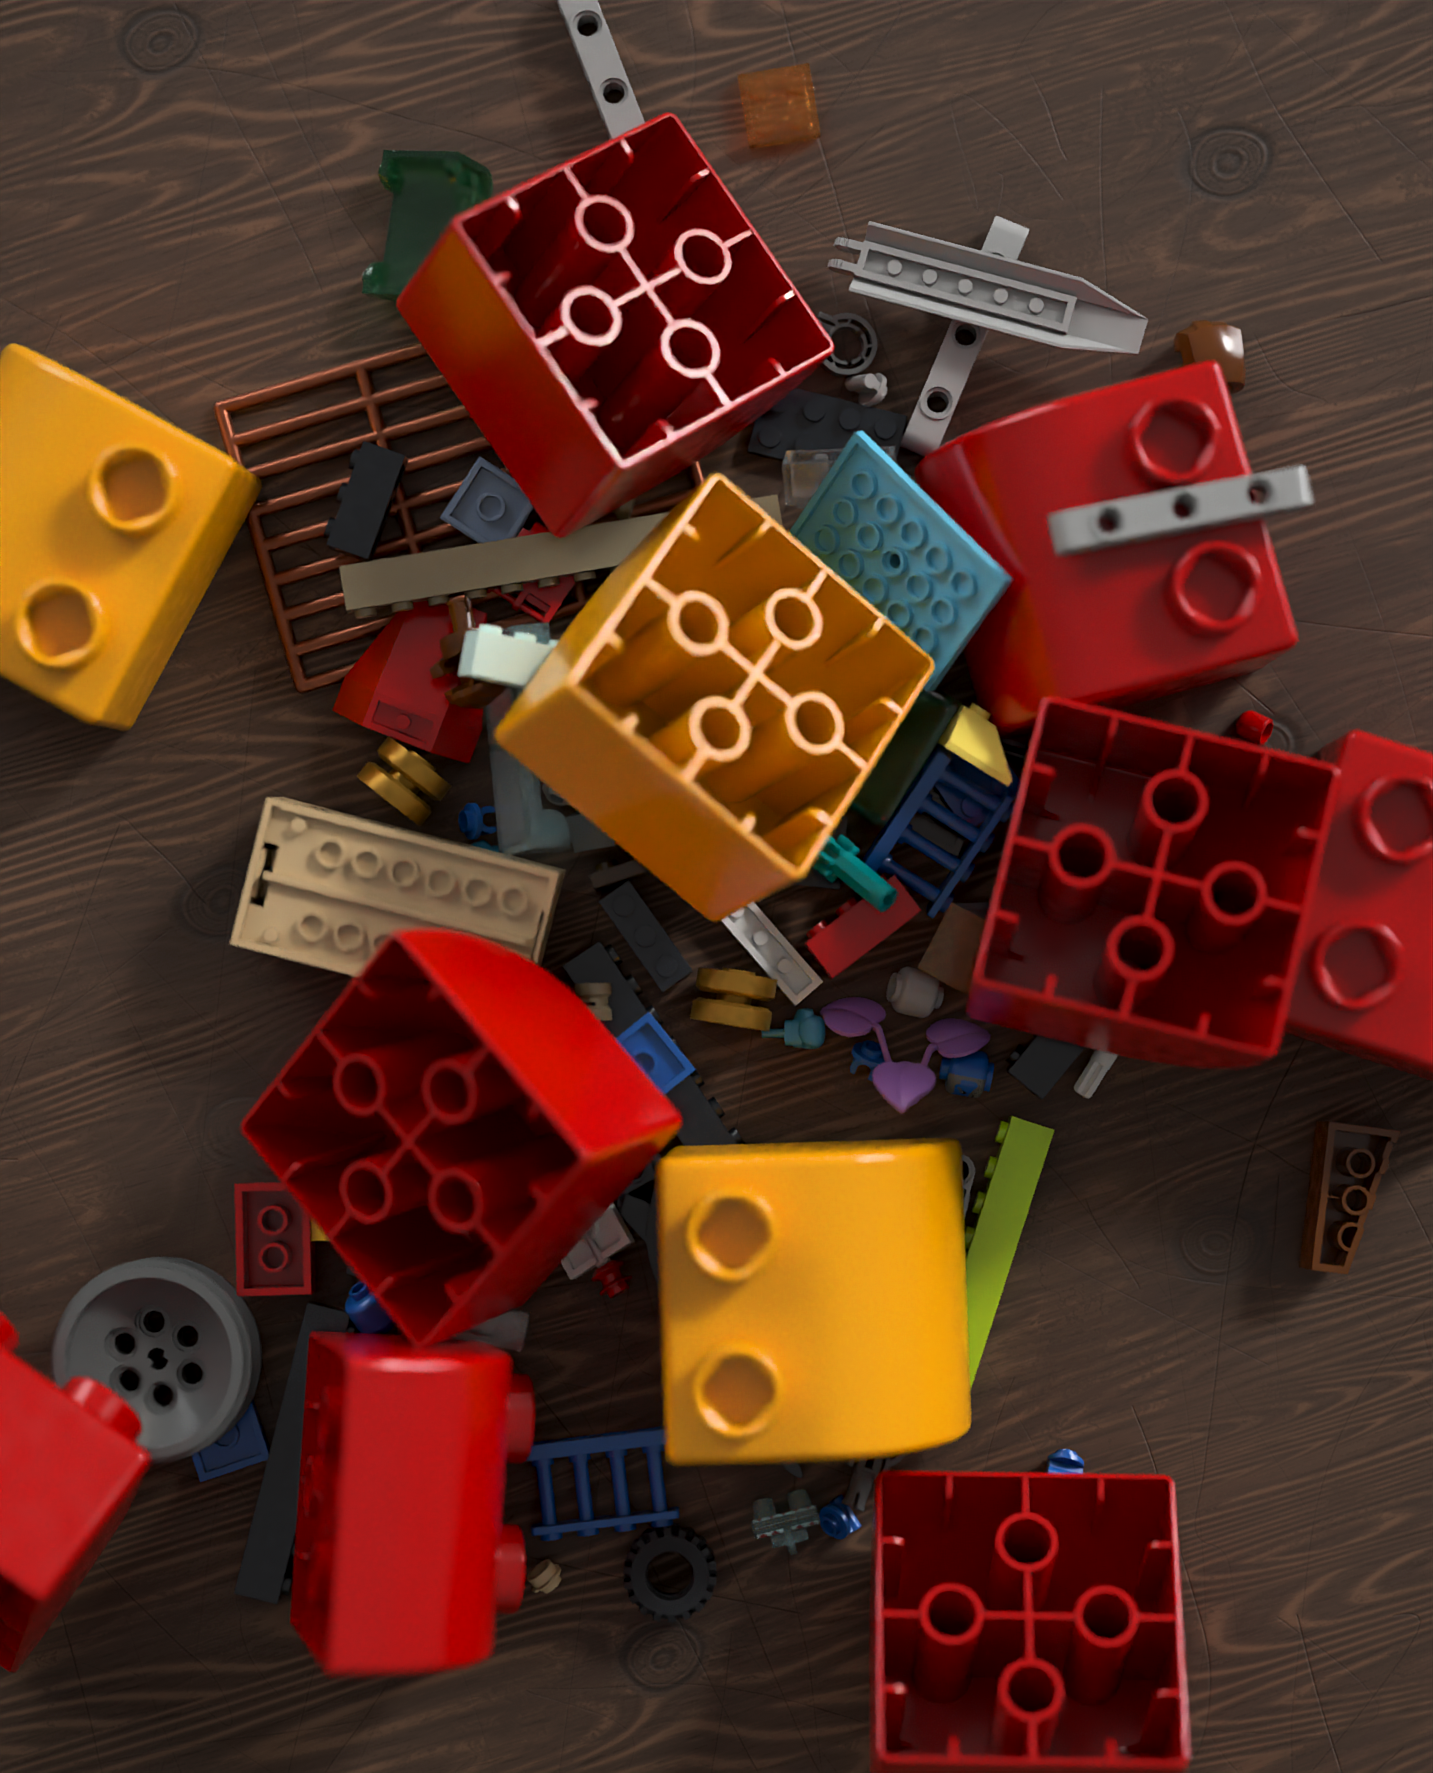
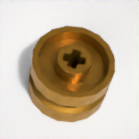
(407, 777)
(733, 1000)

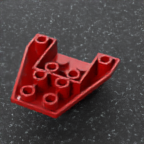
(396, 693)

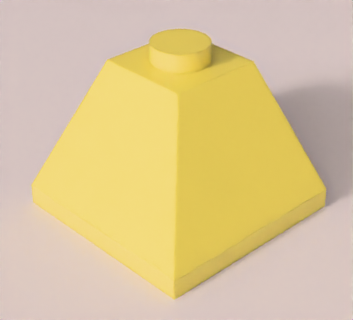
(977, 742)

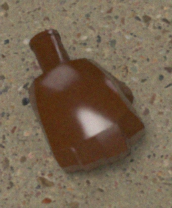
(1216, 343)
(471, 692)

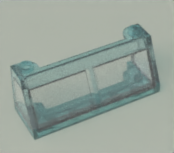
(517, 797)

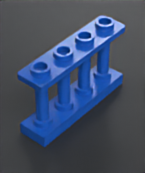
(920, 800)
(615, 1448)

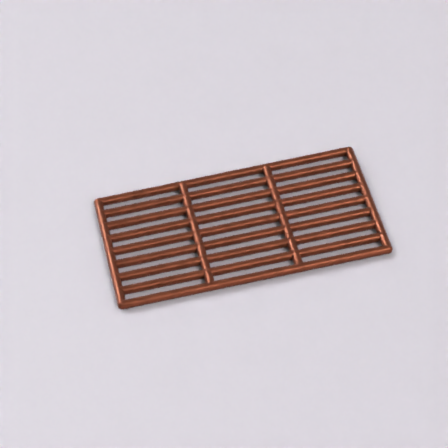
(410, 540)

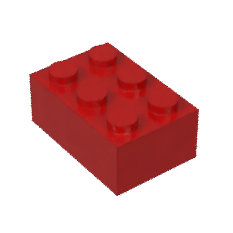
(858, 930)
(272, 1242)

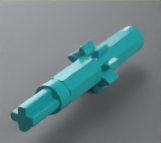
(839, 861)

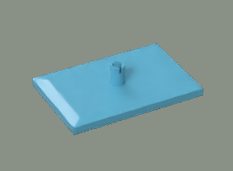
(900, 552)

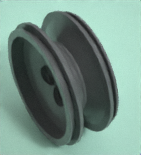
(186, 1295)

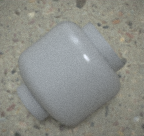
(914, 992)

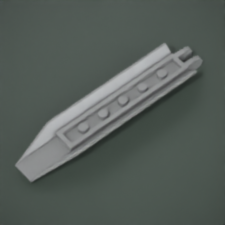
(989, 291)

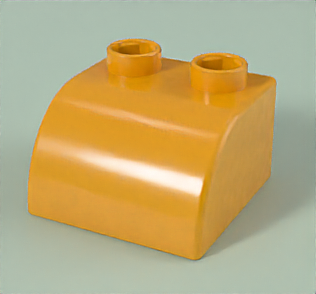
(102, 538)
(717, 702)
(813, 1300)

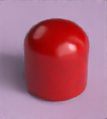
(1254, 727)

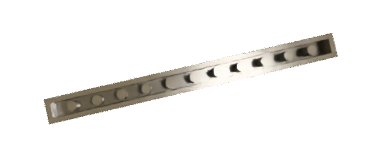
(499, 564)

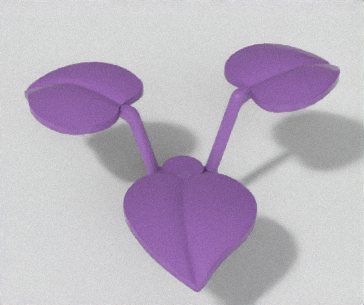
(904, 1081)

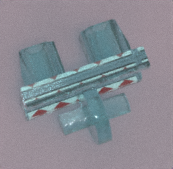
(801, 1515)

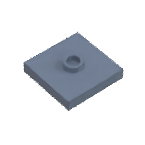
(488, 505)

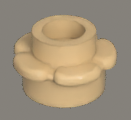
(545, 1576)

